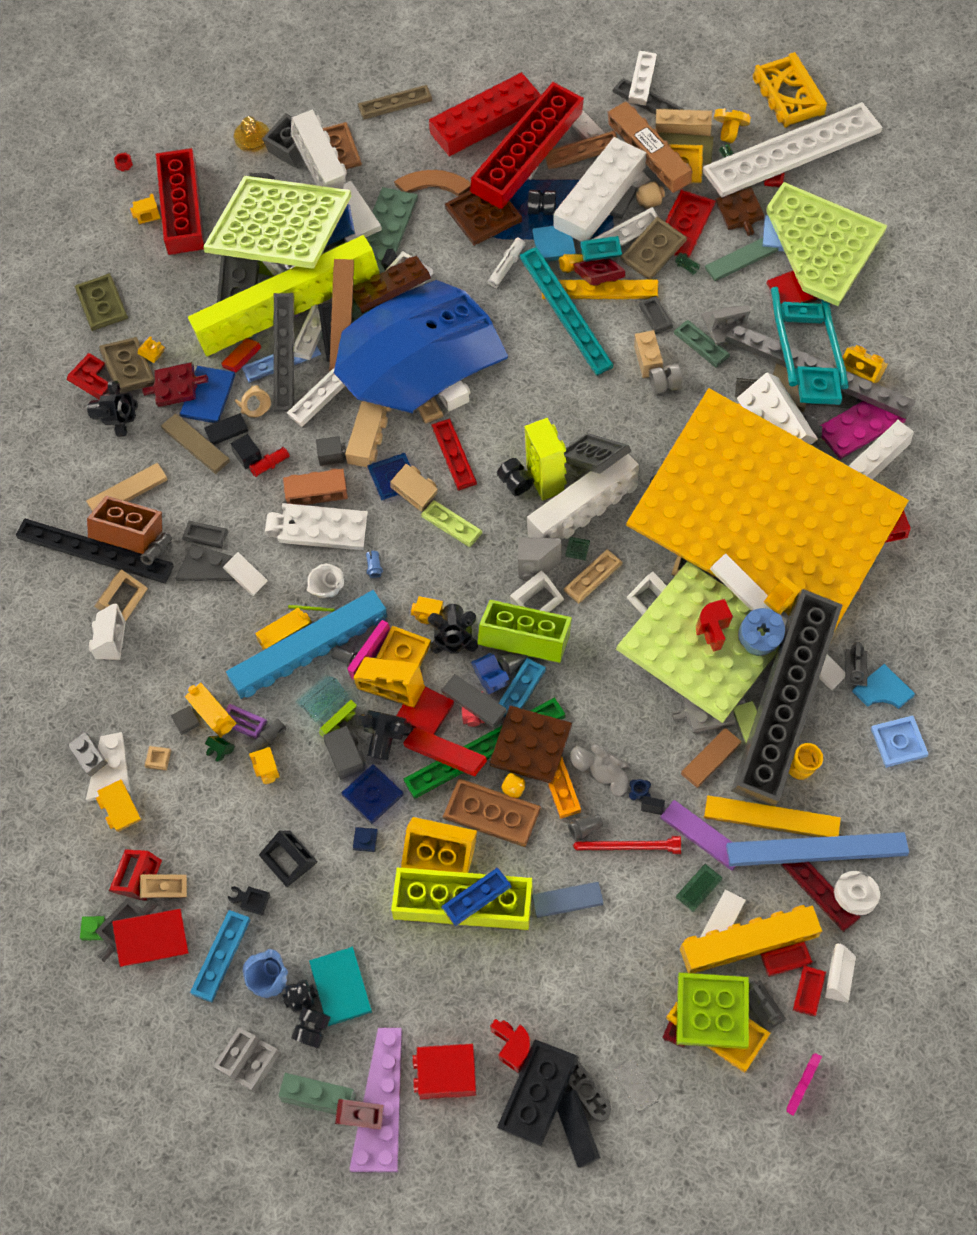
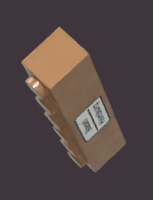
(659, 156)

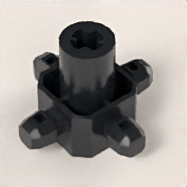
(114, 408)
(453, 630)
(383, 730)

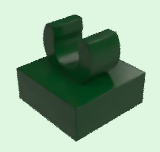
(219, 745)

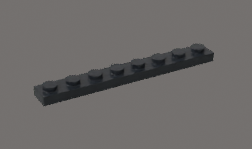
(93, 550)

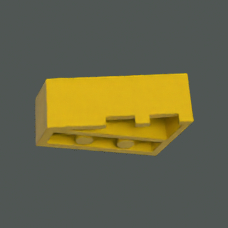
(390, 680)

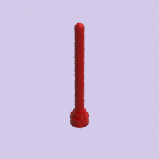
(672, 845)

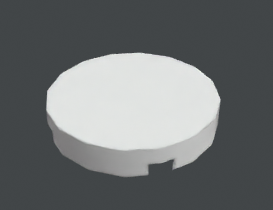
(857, 893)

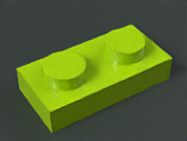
(345, 713)

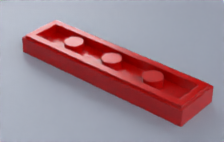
(454, 454)
(445, 751)

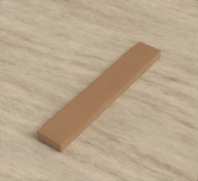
(341, 303)

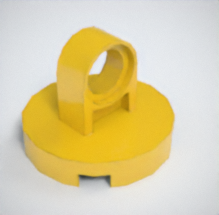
(731, 123)

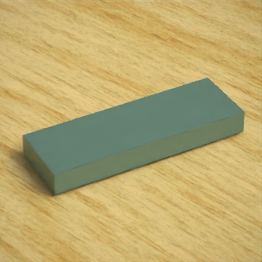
(701, 343)

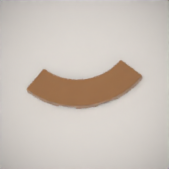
(433, 178)

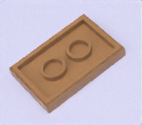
(343, 142)

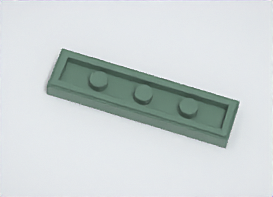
(739, 259)

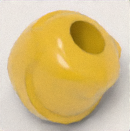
(513, 785)

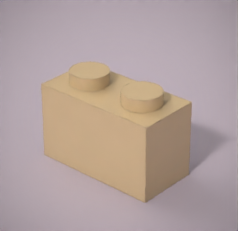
(647, 352)
(414, 487)

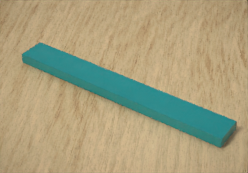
(566, 311)

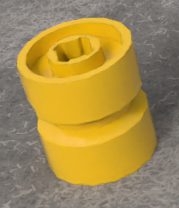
(805, 761)

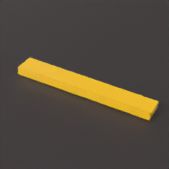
(771, 817)

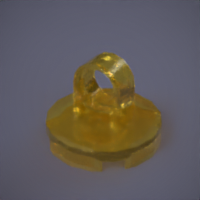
(249, 134)

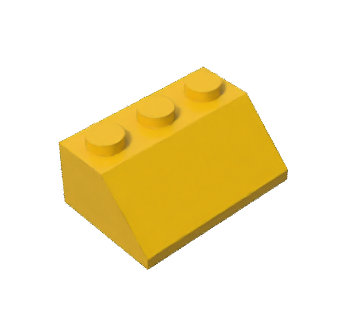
(438, 846)

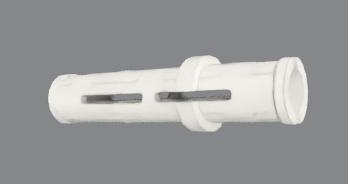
(509, 258)

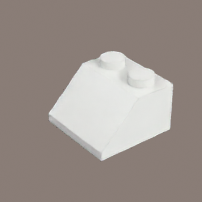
(108, 634)

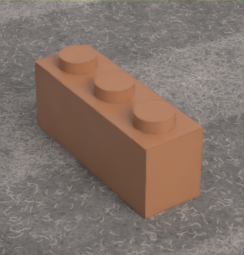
(315, 487)

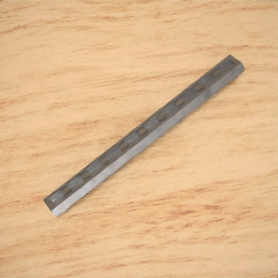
(858, 386)

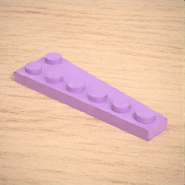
(375, 1148)

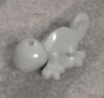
(604, 767)

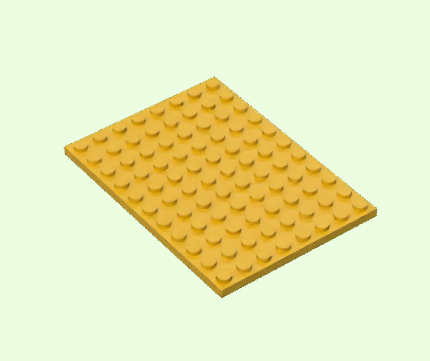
(766, 504)

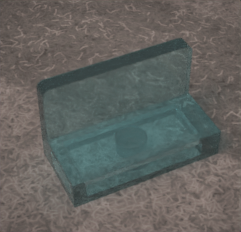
(322, 697)

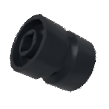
(541, 202)
(515, 476)
(306, 1034)

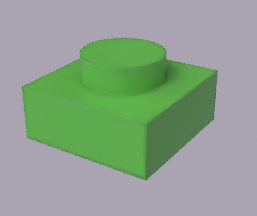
(89, 925)

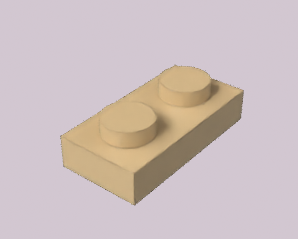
(163, 886)

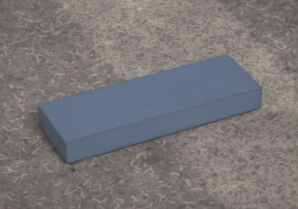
(567, 899)

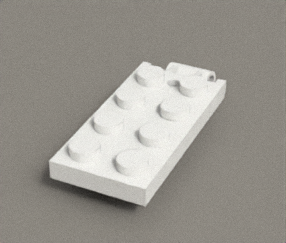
(318, 526)

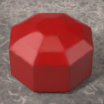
(123, 161)

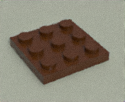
(480, 218)
(531, 744)

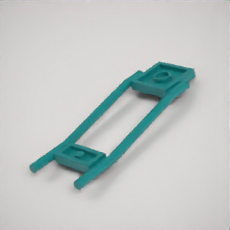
(814, 383)

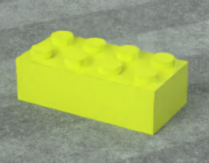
(545, 458)

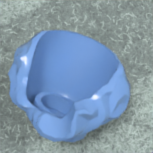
(265, 974)

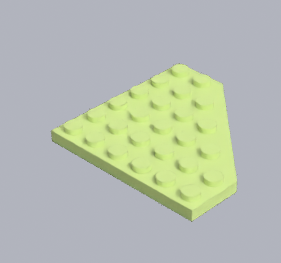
(822, 241)

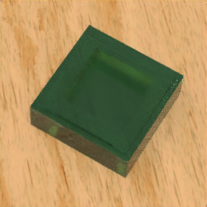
(577, 548)

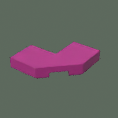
(803, 1084)

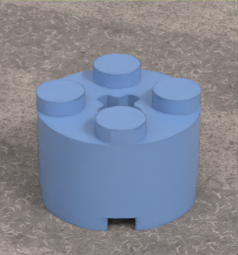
(753, 640)

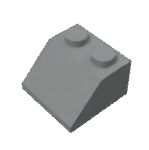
(537, 555)

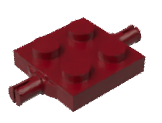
(175, 384)

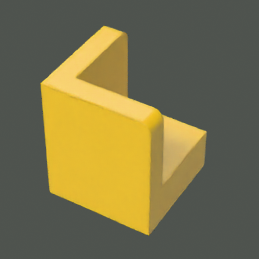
(782, 595)

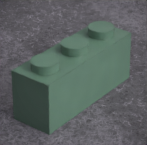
(313, 1093)

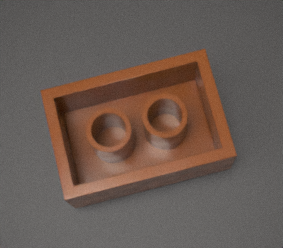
(124, 524)

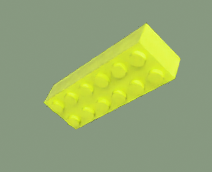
(422, 892)

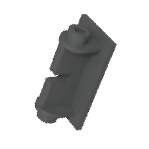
(856, 665)
(764, 1006)

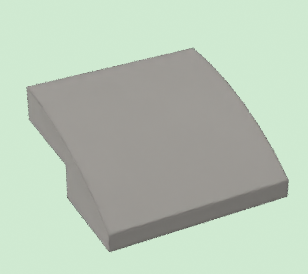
(247, 1059)

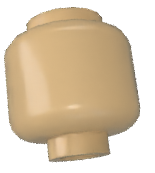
(650, 195)

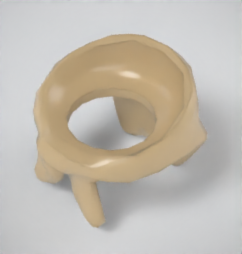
(261, 395)

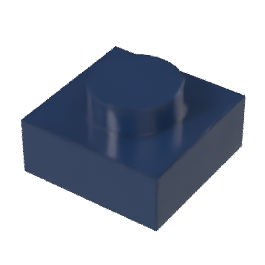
(365, 839)

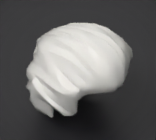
(325, 581)

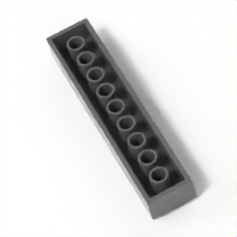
(786, 698)

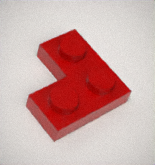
(86, 376)

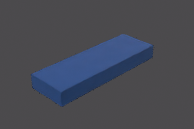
(476, 896)

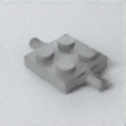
(700, 719)

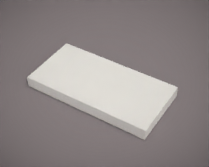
(363, 218)

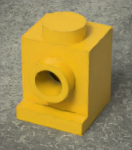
(145, 210)
(425, 607)
(264, 765)

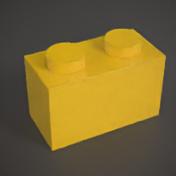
(118, 806)

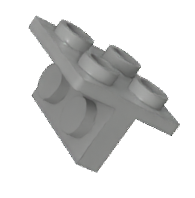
(722, 320)

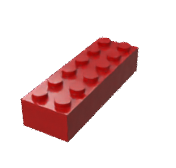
(483, 114)
(180, 201)

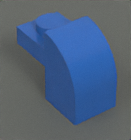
(489, 673)

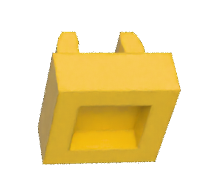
(151, 350)

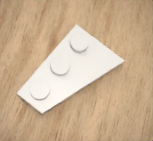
(113, 751)

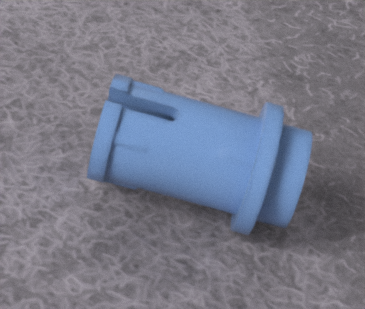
(374, 569)

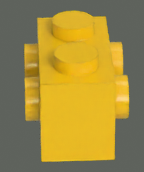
(864, 364)

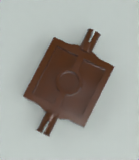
(740, 210)

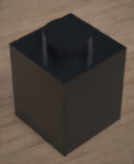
(246, 451)

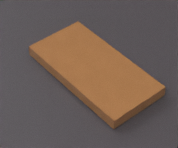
(492, 812)

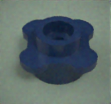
(639, 784)

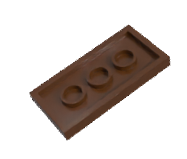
(390, 283)

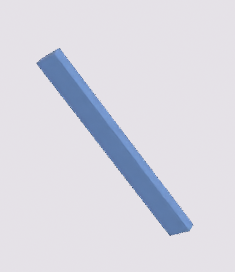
(817, 849)

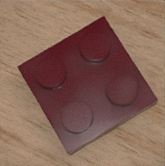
(599, 271)

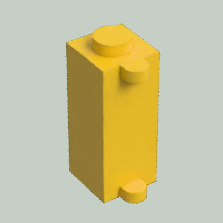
(283, 628)
(210, 709)

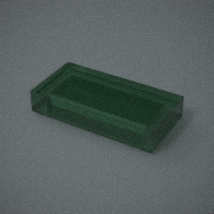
(699, 887)

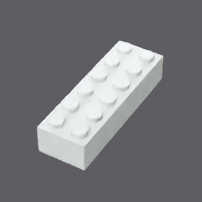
(599, 190)
(583, 500)

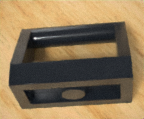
(294, 849)

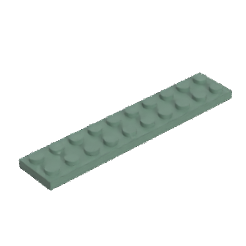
(393, 213)

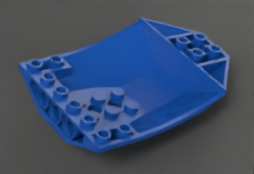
(401, 362)

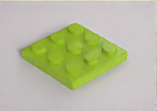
(713, 1010)

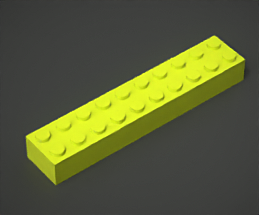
(254, 307)

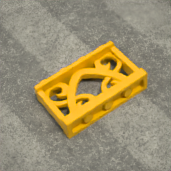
(813, 102)

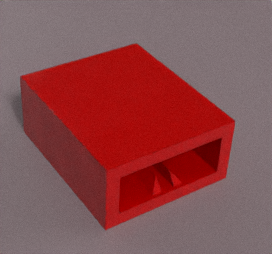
(445, 1071)

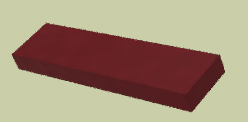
(821, 893)

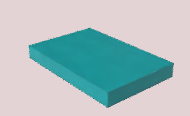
(340, 986)

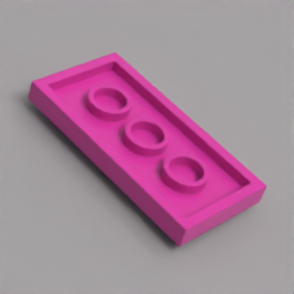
(856, 428)

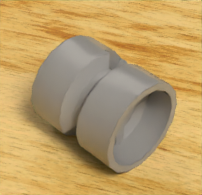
(665, 379)

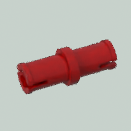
(269, 461)

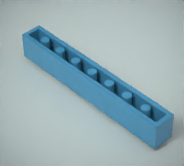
(307, 644)

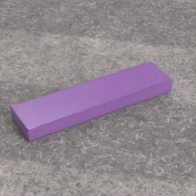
(697, 832)

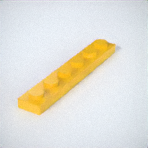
(611, 290)

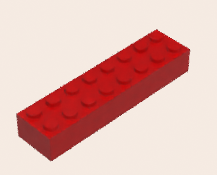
(526, 145)

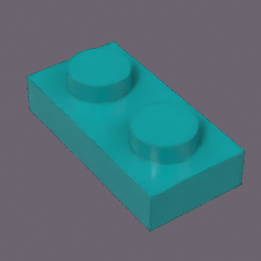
(601, 248)

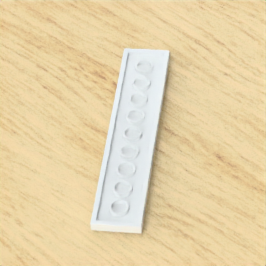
(791, 149)

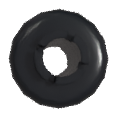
(299, 995)

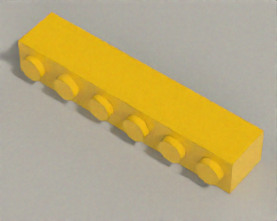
(750, 939)

